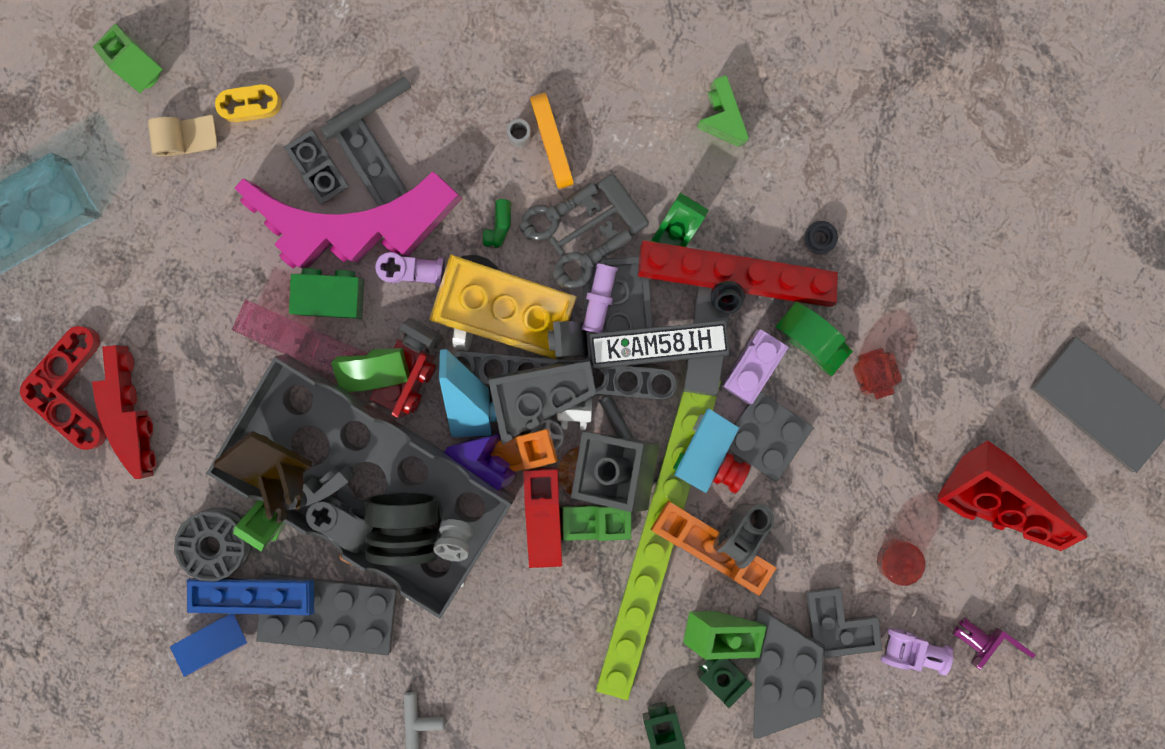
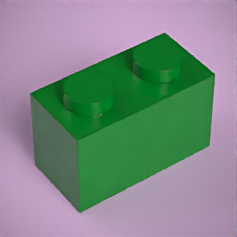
(326, 295)

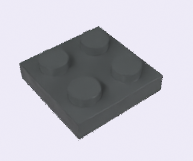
(769, 436)

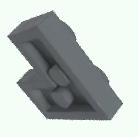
(834, 631)

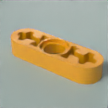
(551, 140)

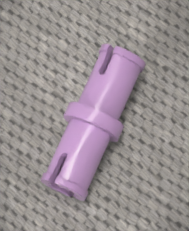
(599, 298)

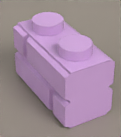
(754, 366)

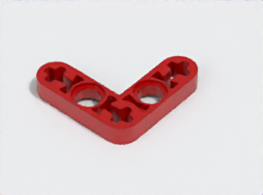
(54, 385)

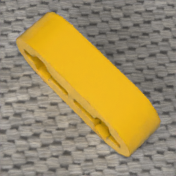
(248, 95)

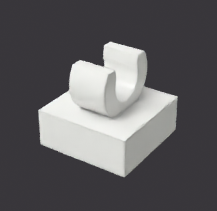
(579, 413)

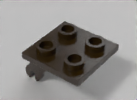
(270, 469)

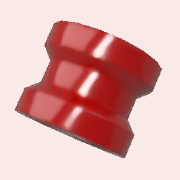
(732, 473)

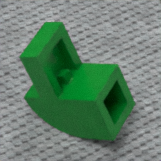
(814, 337)

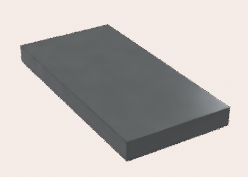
(1103, 404)

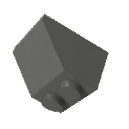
(615, 471)

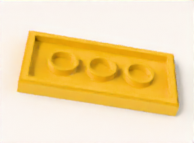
(500, 306)

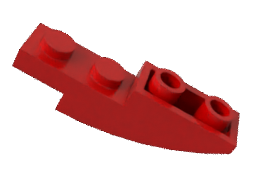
(115, 401)

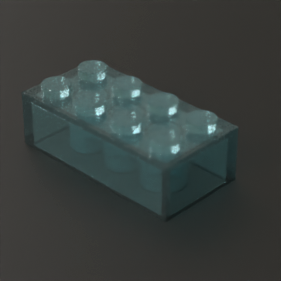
(41, 208)

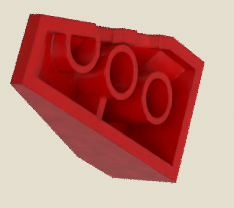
(1001, 491)

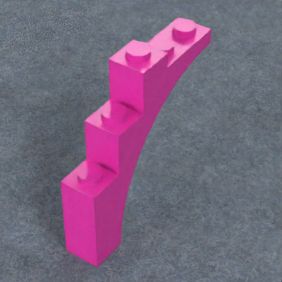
(307, 234)

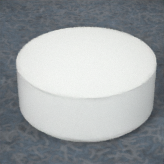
(462, 340)

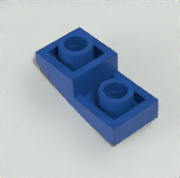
(208, 645)

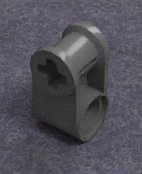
(343, 525)
(740, 538)

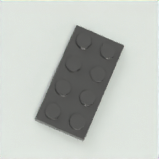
(344, 618)

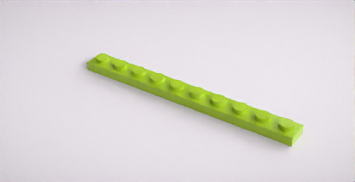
(650, 558)

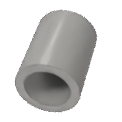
(516, 124)

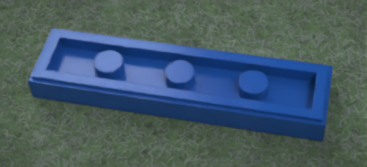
(251, 596)

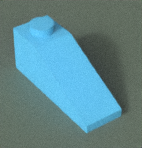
(465, 399)

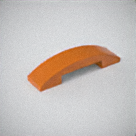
(527, 450)
(698, 539)

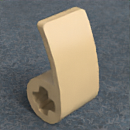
(177, 137)

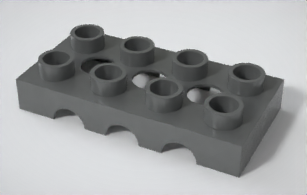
(390, 443)

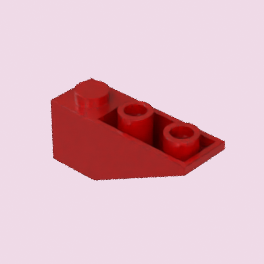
(543, 517)

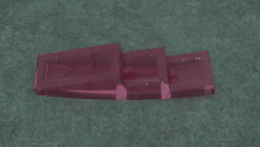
(291, 337)

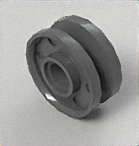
(193, 549)

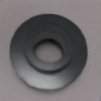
(829, 232)
(730, 303)

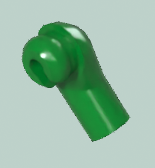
(502, 224)

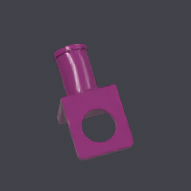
(984, 643)

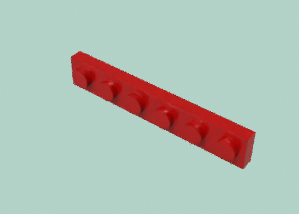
(754, 275)

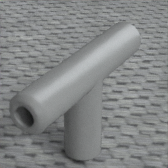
(414, 723)

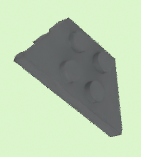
(787, 677)

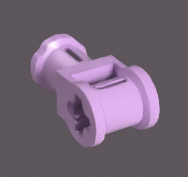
(411, 269)
(914, 652)

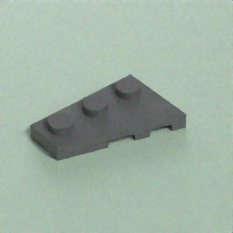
(536, 394)

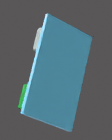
(706, 450)

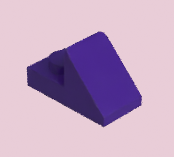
(477, 458)

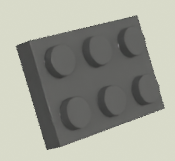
(630, 298)

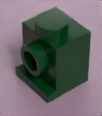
(732, 687)
(663, 739)

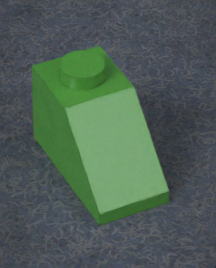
(128, 59)
(723, 635)

